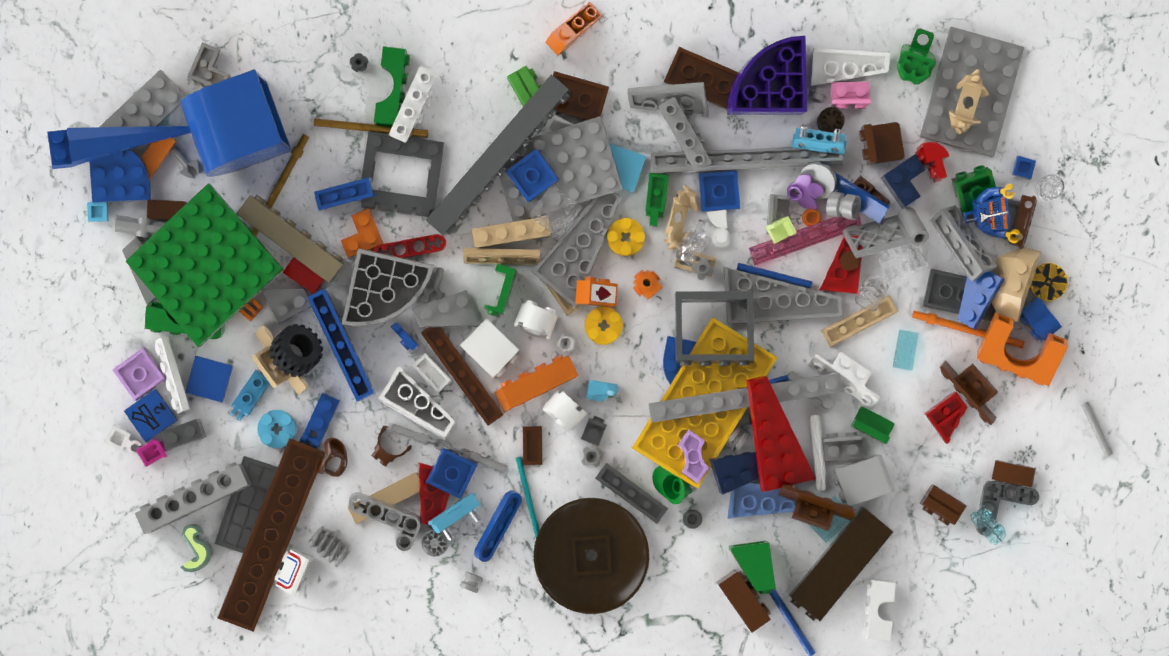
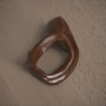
(334, 448)

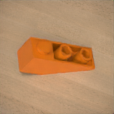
(573, 29)

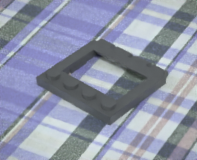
(414, 148)

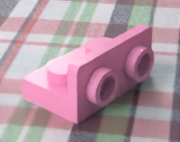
(850, 94)

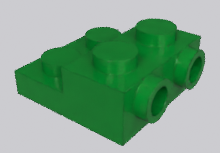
(970, 185)

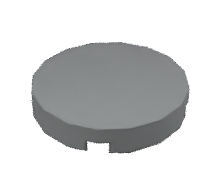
(822, 175)

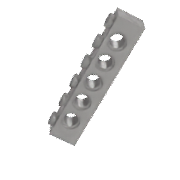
(150, 523)

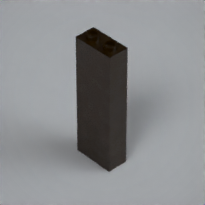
(840, 564)

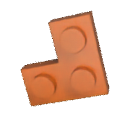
(367, 236)

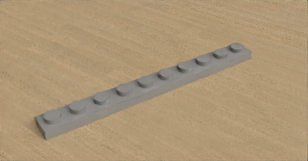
(745, 159)
(739, 398)

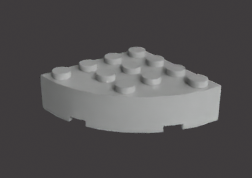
(383, 287)

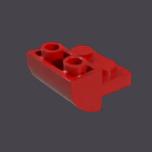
(933, 155)

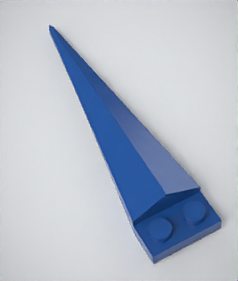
(86, 144)

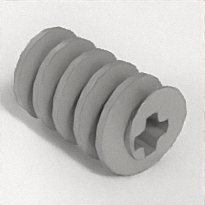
(329, 546)

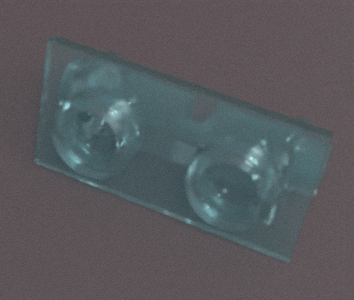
(984, 518)

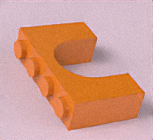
(1039, 368)

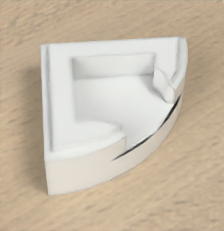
(718, 218)

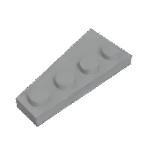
(689, 96)

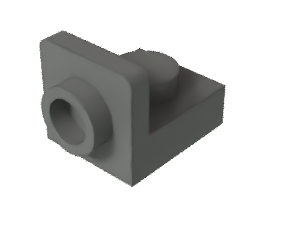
(594, 430)

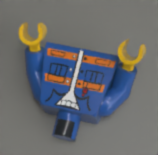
(992, 213)

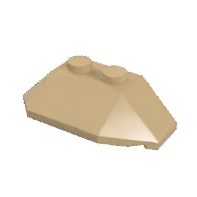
(1018, 271)

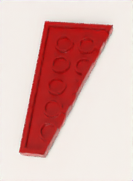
(776, 446)

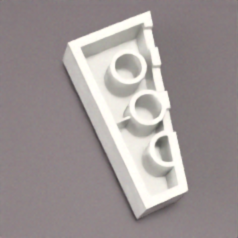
(414, 403)

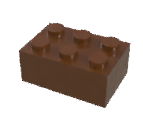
(744, 600)

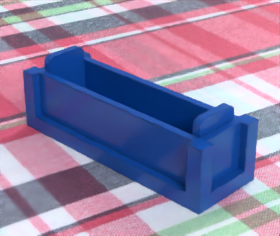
(344, 193)

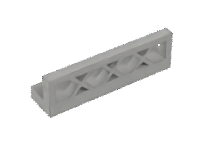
(961, 243)

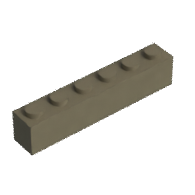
(290, 238)

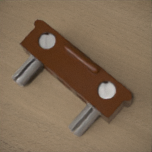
(1023, 218)

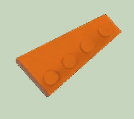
(536, 383)

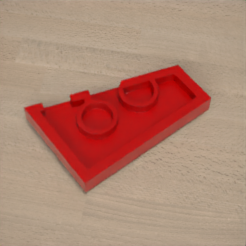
(840, 279)

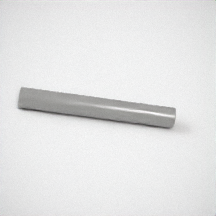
(1097, 429)

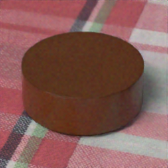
(849, 261)

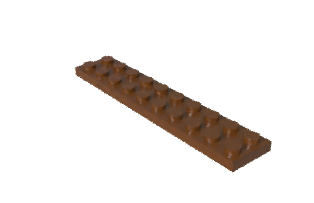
(271, 535)

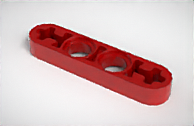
(409, 245)

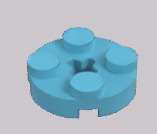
(269, 420)

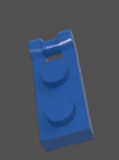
(320, 420)

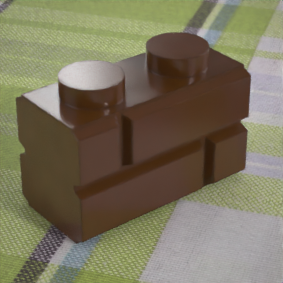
(943, 505)

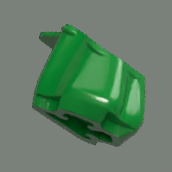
(916, 60)

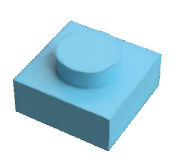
(97, 211)

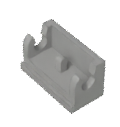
(777, 208)

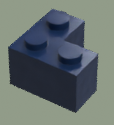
(899, 181)

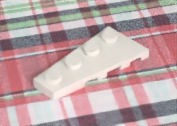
(839, 64)

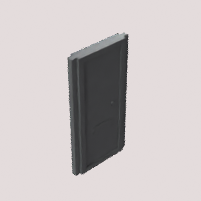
(245, 506)

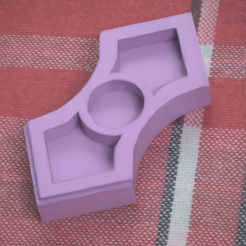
(694, 465)

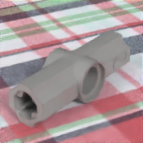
(139, 227)

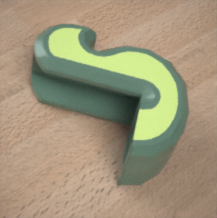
(200, 548)

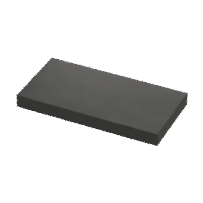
(945, 293)

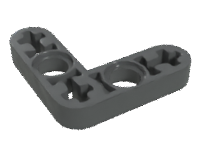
(1000, 494)

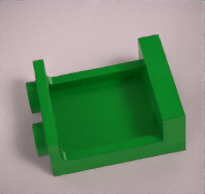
(510, 274)

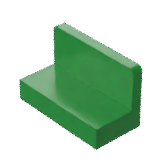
(873, 425)

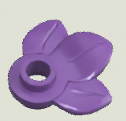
(807, 191)

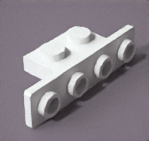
(414, 104)
(852, 376)

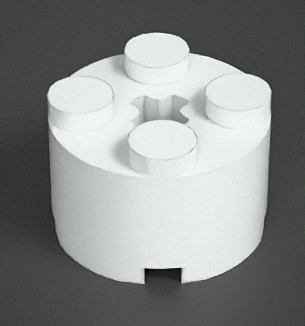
(536, 320)
(565, 409)

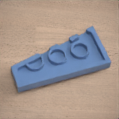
(751, 501)

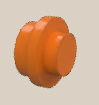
(811, 217)

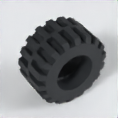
(287, 359)

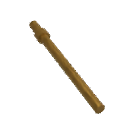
(364, 127)
(297, 152)

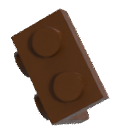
(881, 143)

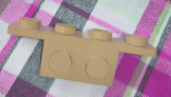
(266, 366)

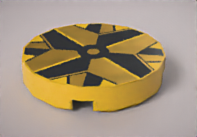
(1049, 282)

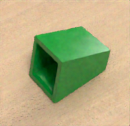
(756, 564)

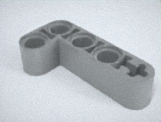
(382, 516)

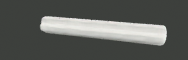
(818, 452)

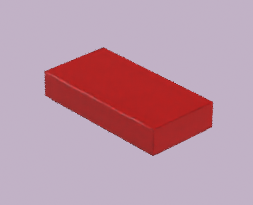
(303, 275)

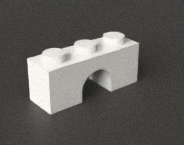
(879, 592)

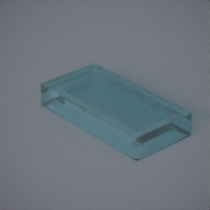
(905, 350)

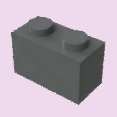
(183, 434)

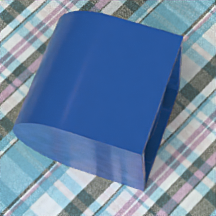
(235, 124)

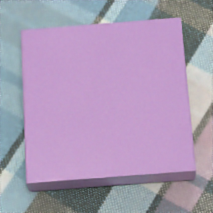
(139, 374)

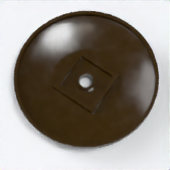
(587, 584)

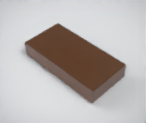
(163, 209)
(532, 445)

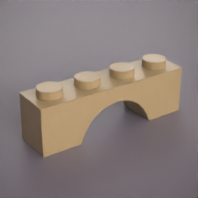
(508, 232)

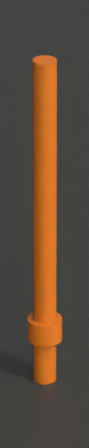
(932, 319)

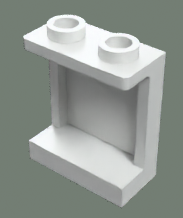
(490, 349)

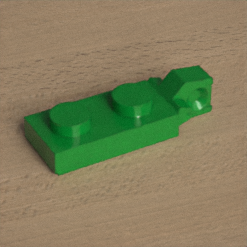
(656, 197)

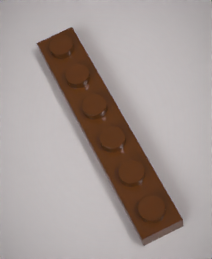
(462, 374)

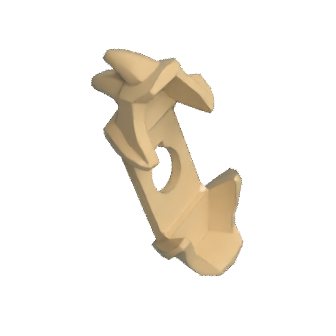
(972, 87)
(681, 203)

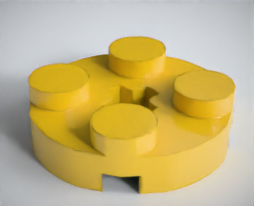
(636, 235)
(611, 333)

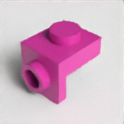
(151, 452)

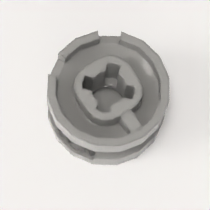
(737, 439)
(435, 544)

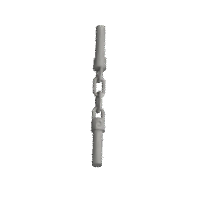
(424, 438)

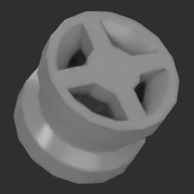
(471, 582)

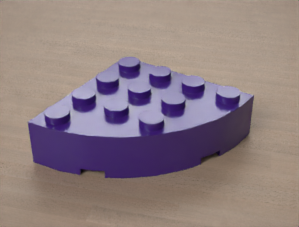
(772, 81)

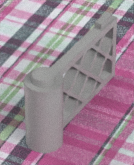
(907, 225)

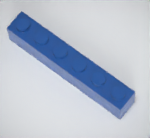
(341, 345)

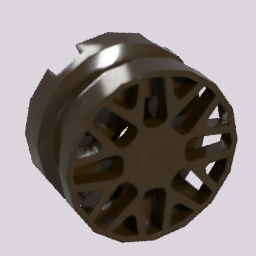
(830, 119)

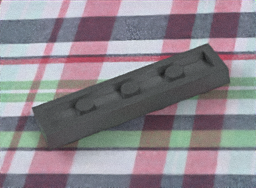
(631, 493)

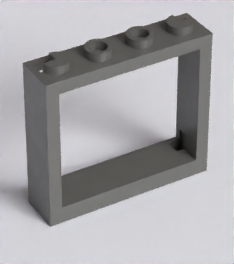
(712, 297)

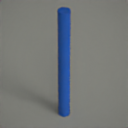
(774, 275)
(792, 623)

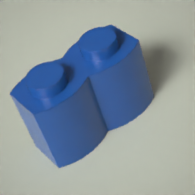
(1039, 320)

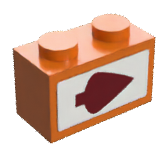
(596, 292)

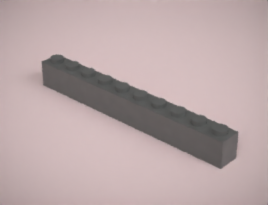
(498, 155)

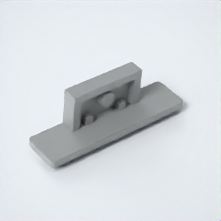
(687, 138)

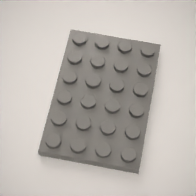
(998, 70)
(579, 159)

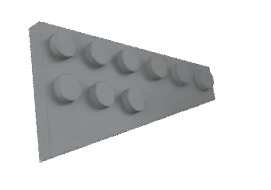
(777, 300)

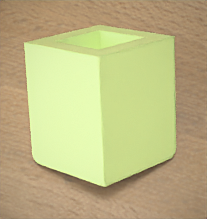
(781, 229)

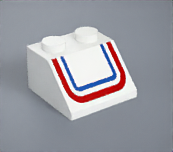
(293, 572)

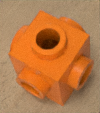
(648, 291)

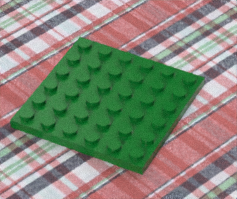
(204, 265)

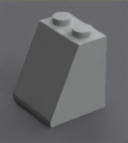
(863, 480)

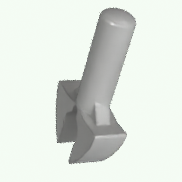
(185, 162)
(435, 286)

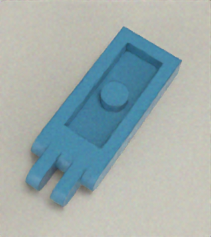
(250, 395)

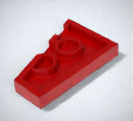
(432, 500)

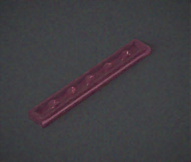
(802, 239)

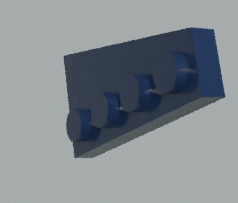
(734, 471)

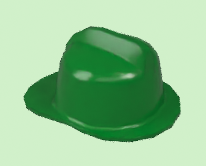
(670, 486)

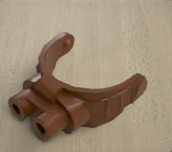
(382, 454)

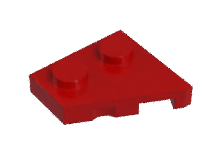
(947, 415)

